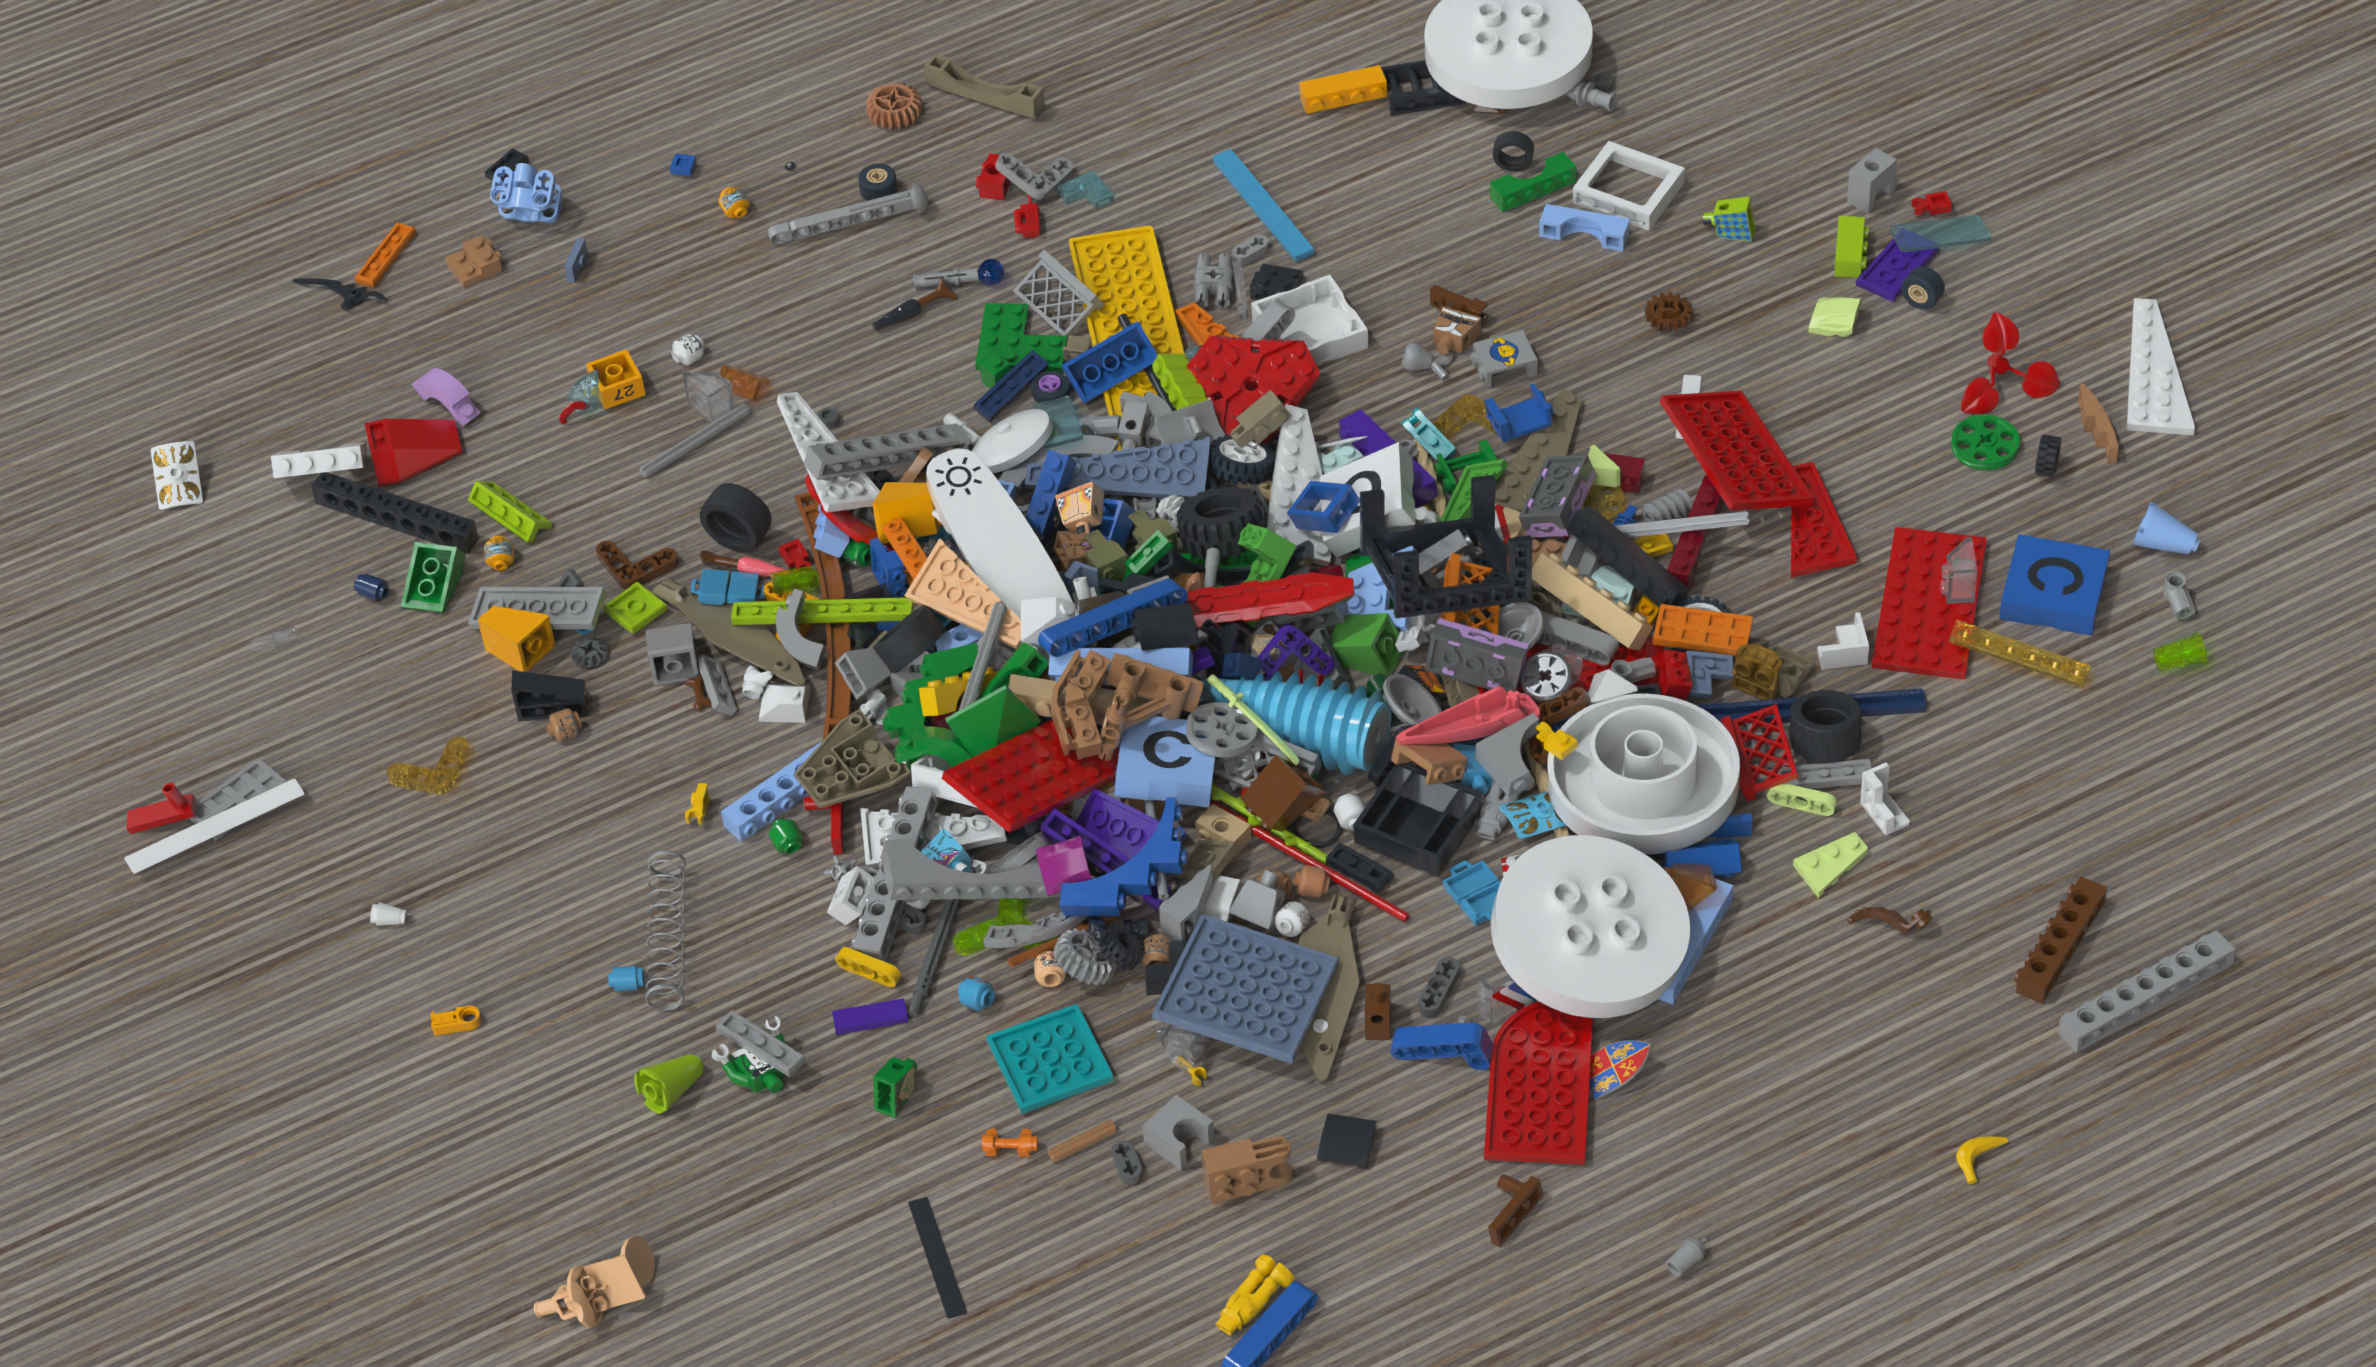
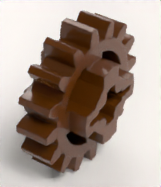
(1669, 312)

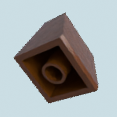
(1281, 793)

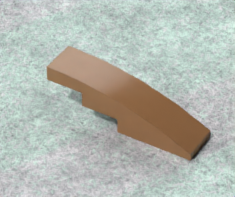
(2096, 420)

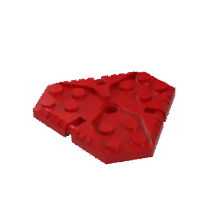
(1230, 370)

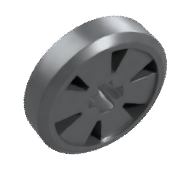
(1545, 664)

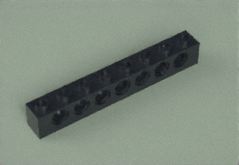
(395, 512)

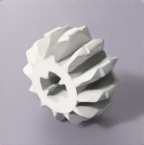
(1168, 509)

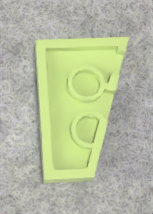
(1830, 861)

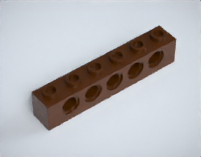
(2060, 939)

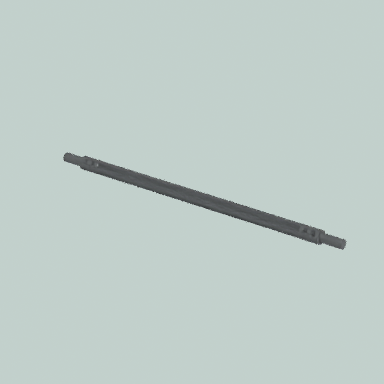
(936, 946)

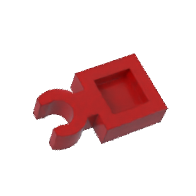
(1934, 203)
(794, 554)

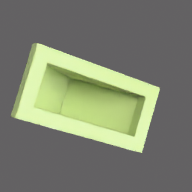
(1606, 470)

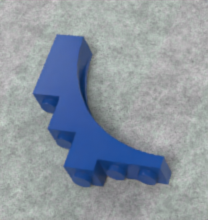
(1136, 877)

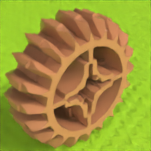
(894, 105)

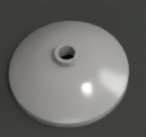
(1520, 622)
(1409, 699)

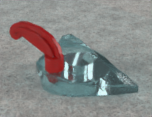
(582, 396)

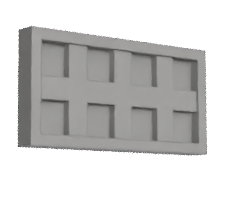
(244, 785)

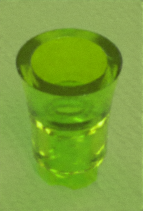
(2181, 653)

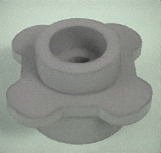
(1410, 447)

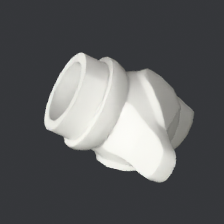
(754, 682)

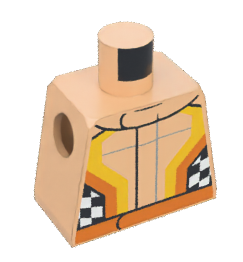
(1081, 508)

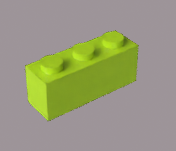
(1850, 246)

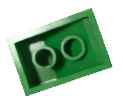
(432, 577)

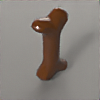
(701, 700)

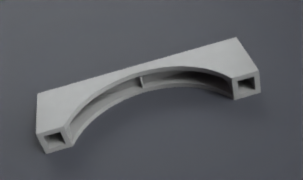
(917, 877)

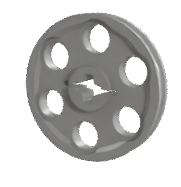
(1220, 730)

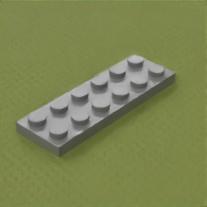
(564, 605)

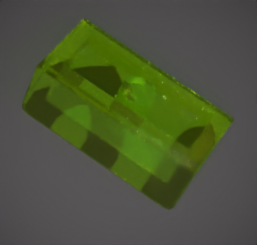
(793, 579)

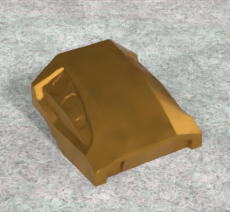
(1757, 671)

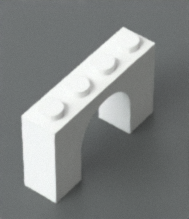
(318, 461)

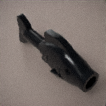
(863, 634)

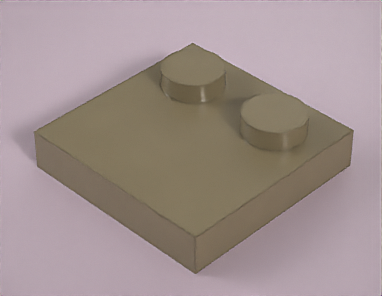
(1207, 853)

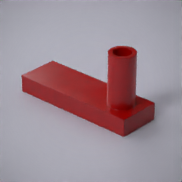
(165, 812)
(837, 822)

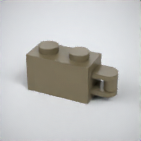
(1260, 420)

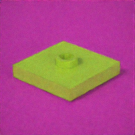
(635, 608)

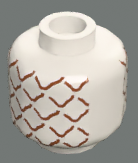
(1292, 919)

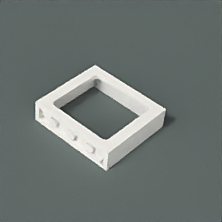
(1604, 203)

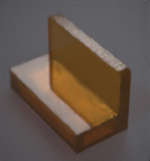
(743, 381)

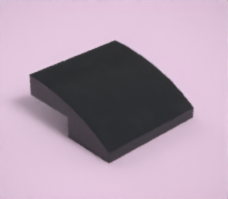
(1346, 1140)

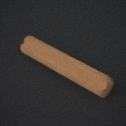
(1082, 1141)

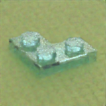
(1088, 186)

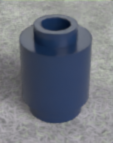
(371, 587)

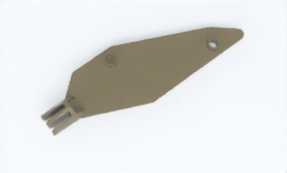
(748, 642)
(1333, 938)

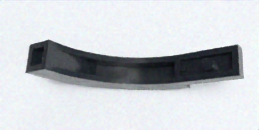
(1174, 564)

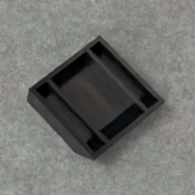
(1416, 819)

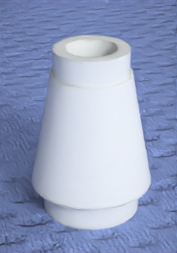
(387, 915)

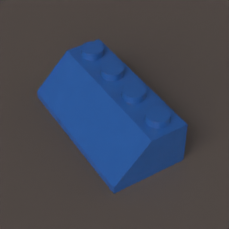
(1110, 362)

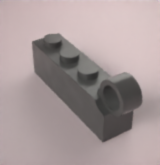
(1307, 622)

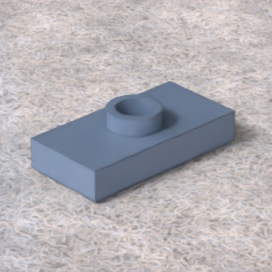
(576, 260)

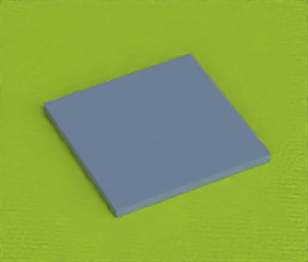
(1246, 988)

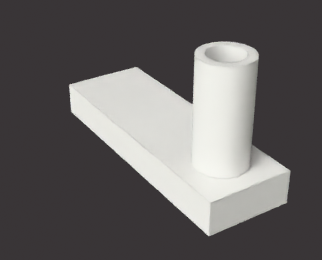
(1082, 591)

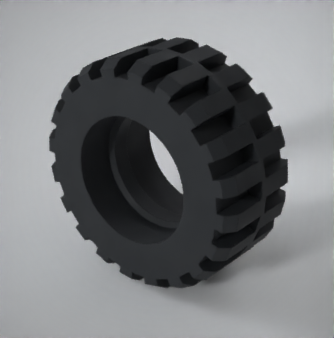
(1217, 520)

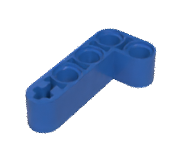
(1444, 1041)

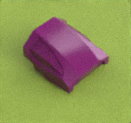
(1063, 864)

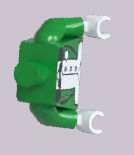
(749, 1070)

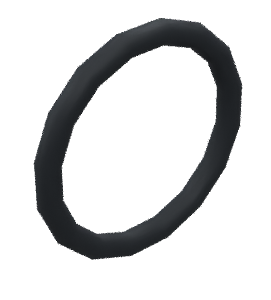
(1323, 843)

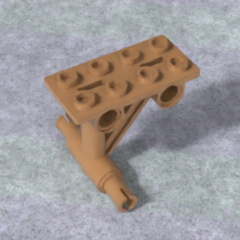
(1133, 678)

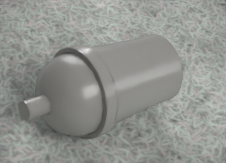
(1686, 1256)

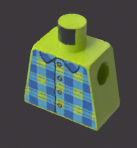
(1732, 219)

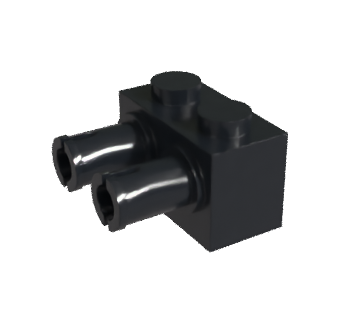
(1227, 640)

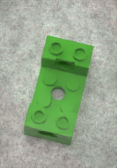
(1273, 555)

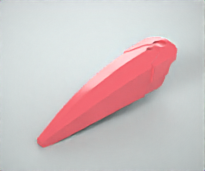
(1472, 719)

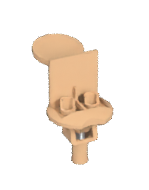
(602, 1285)

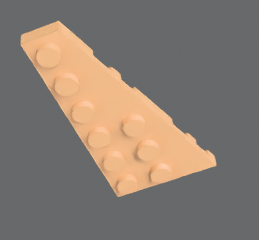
(960, 595)

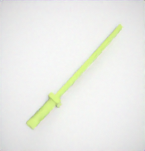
(1235, 700)

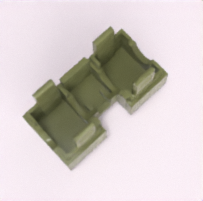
(1110, 557)

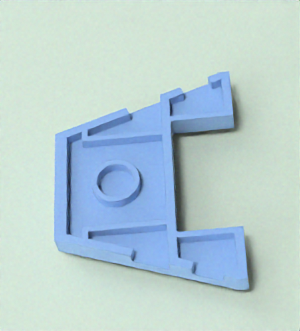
(1372, 595)

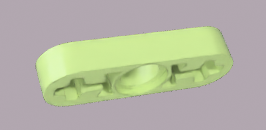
(1787, 795)

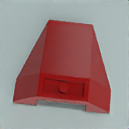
(410, 446)

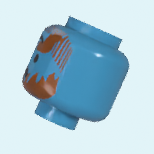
(976, 993)

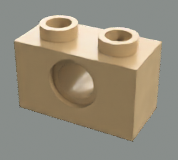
(1220, 825)

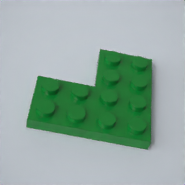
(1004, 334)

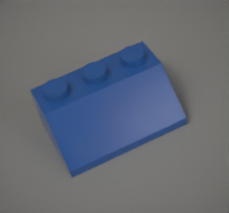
(1720, 855)

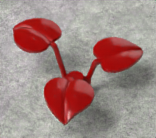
(1997, 336)

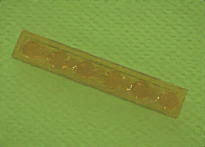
(2020, 653)

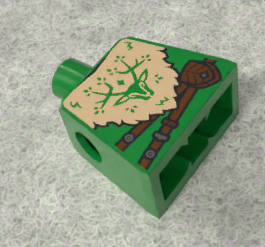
(894, 1085)

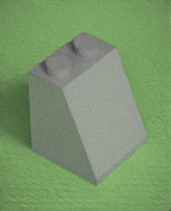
(671, 654)

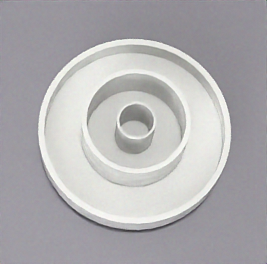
(1508, 50)
(1646, 773)
(1590, 926)

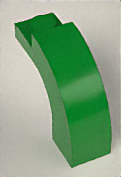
(932, 741)

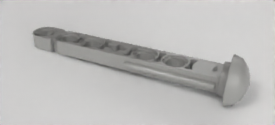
(912, 199)

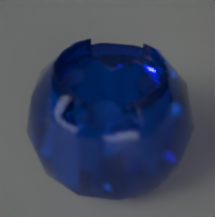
(991, 272)

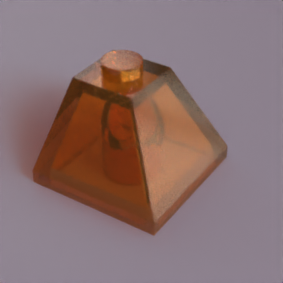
(1693, 881)

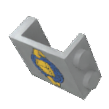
(1503, 354)

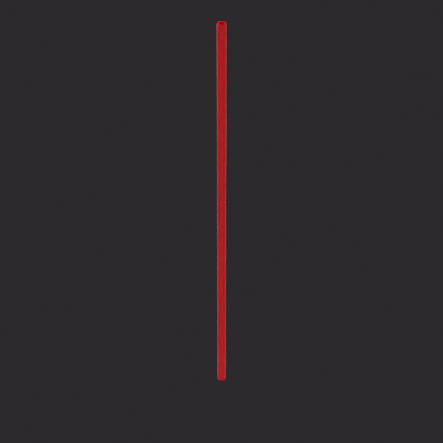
(1335, 876)

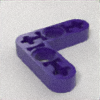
(1293, 646)

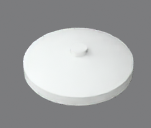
(1013, 439)

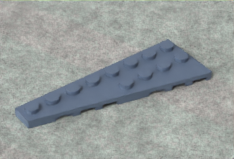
(1141, 470)

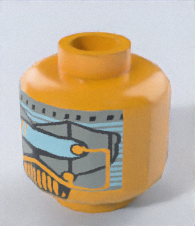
(734, 201)
(499, 553)

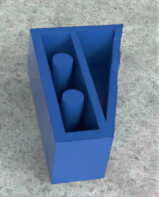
(1115, 521)

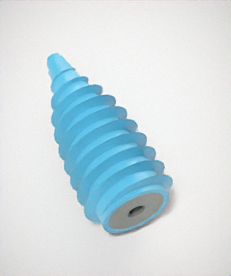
(1333, 723)

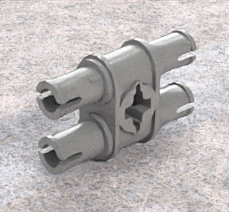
(1213, 280)

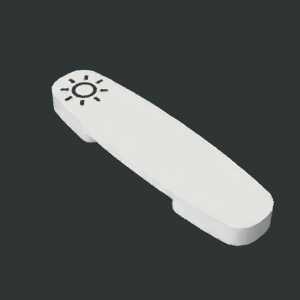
(991, 531)

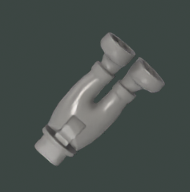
(1491, 817)

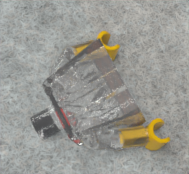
(1185, 1049)

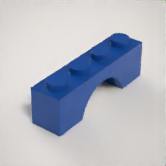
(1053, 477)

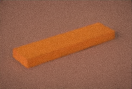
(385, 255)

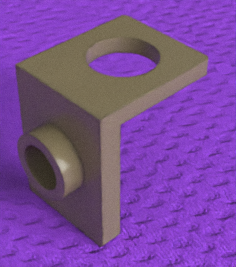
(1075, 346)

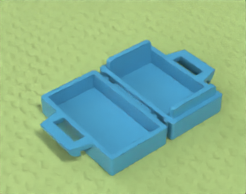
(716, 589)
(1473, 889)

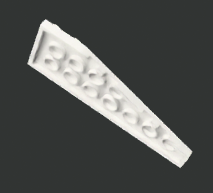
(1294, 468)

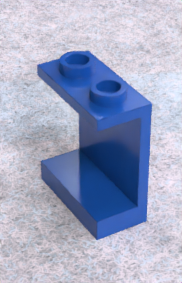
(1520, 417)

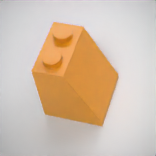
(909, 502)
(516, 636)

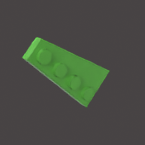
(1460, 501)

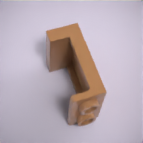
(1440, 760)

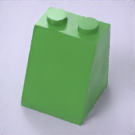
(1367, 643)

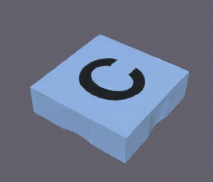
(1162, 763)

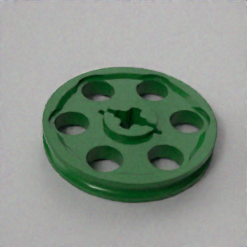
(1990, 440)

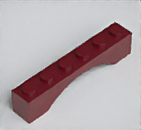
(1690, 544)

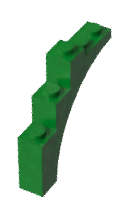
(903, 719)

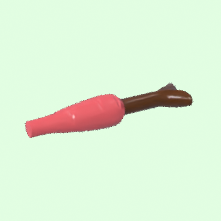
(744, 564)

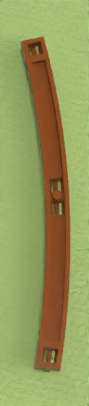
(832, 588)

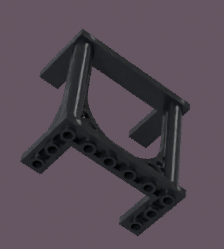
(1511, 566)

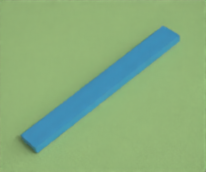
(1263, 205)

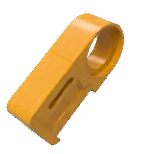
(453, 1021)

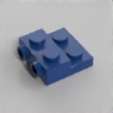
(888, 568)

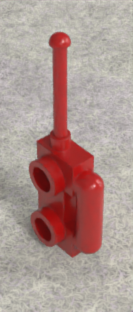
(1030, 214)

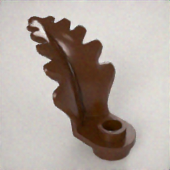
(1920, 918)

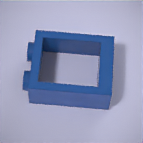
(1342, 497)

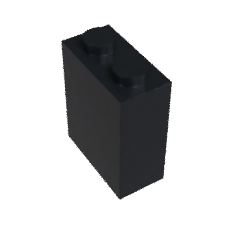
(1164, 626)

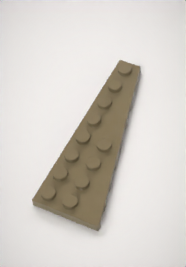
(1554, 440)

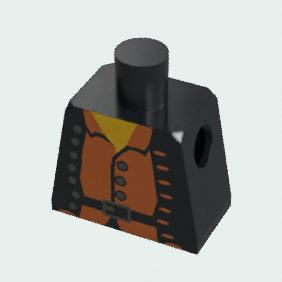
(1430, 681)

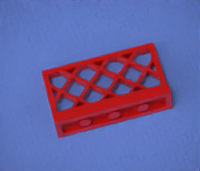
(1747, 777)

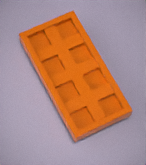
(1701, 629)

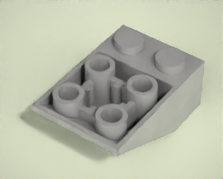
(1184, 908)

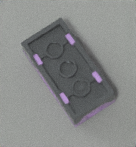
(1557, 495)
(1475, 656)

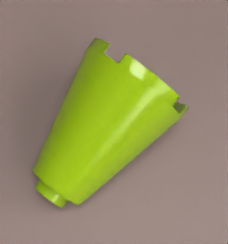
(667, 1081)

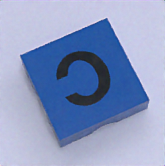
(2054, 584)

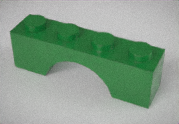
(1512, 192)
(1024, 662)

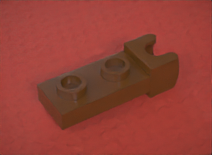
(1442, 297)

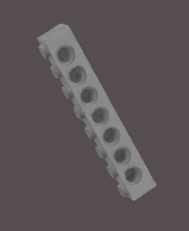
(882, 451)
(912, 824)
(2146, 991)

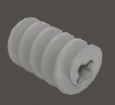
(1668, 507)

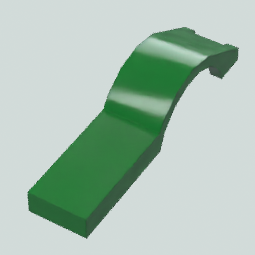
(1147, 555)

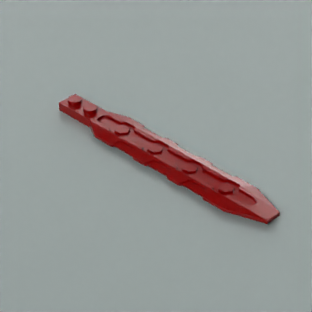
(1269, 598)

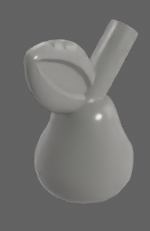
(1418, 358)

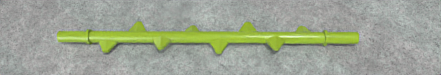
(1290, 838)

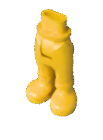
(1244, 1305)

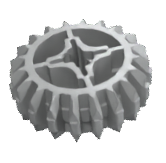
(1081, 957)

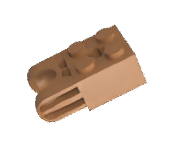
(1246, 1167)

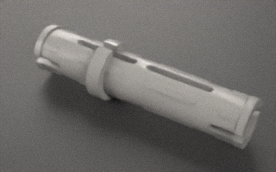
(950, 277)

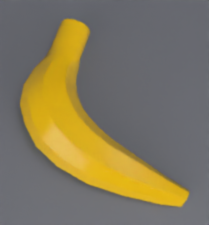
(1971, 1149)

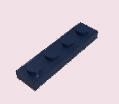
(1010, 385)

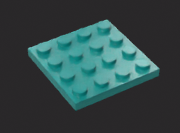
(1049, 1058)

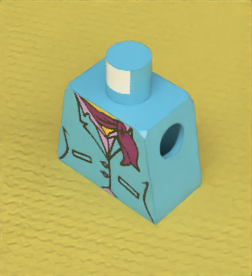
(948, 852)

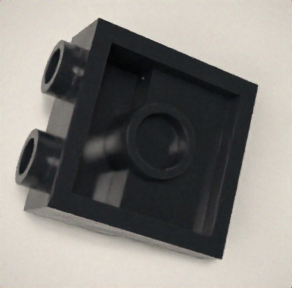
(1274, 280)

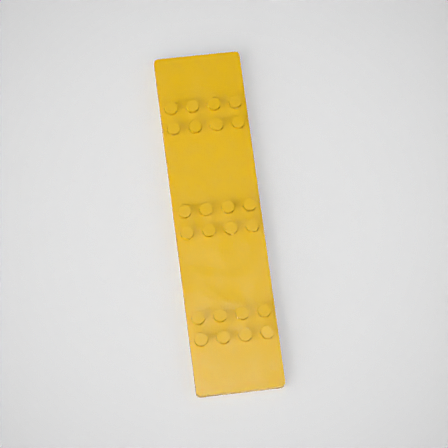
(1130, 279)

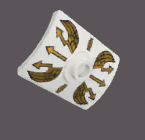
(176, 474)

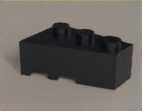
(542, 694)

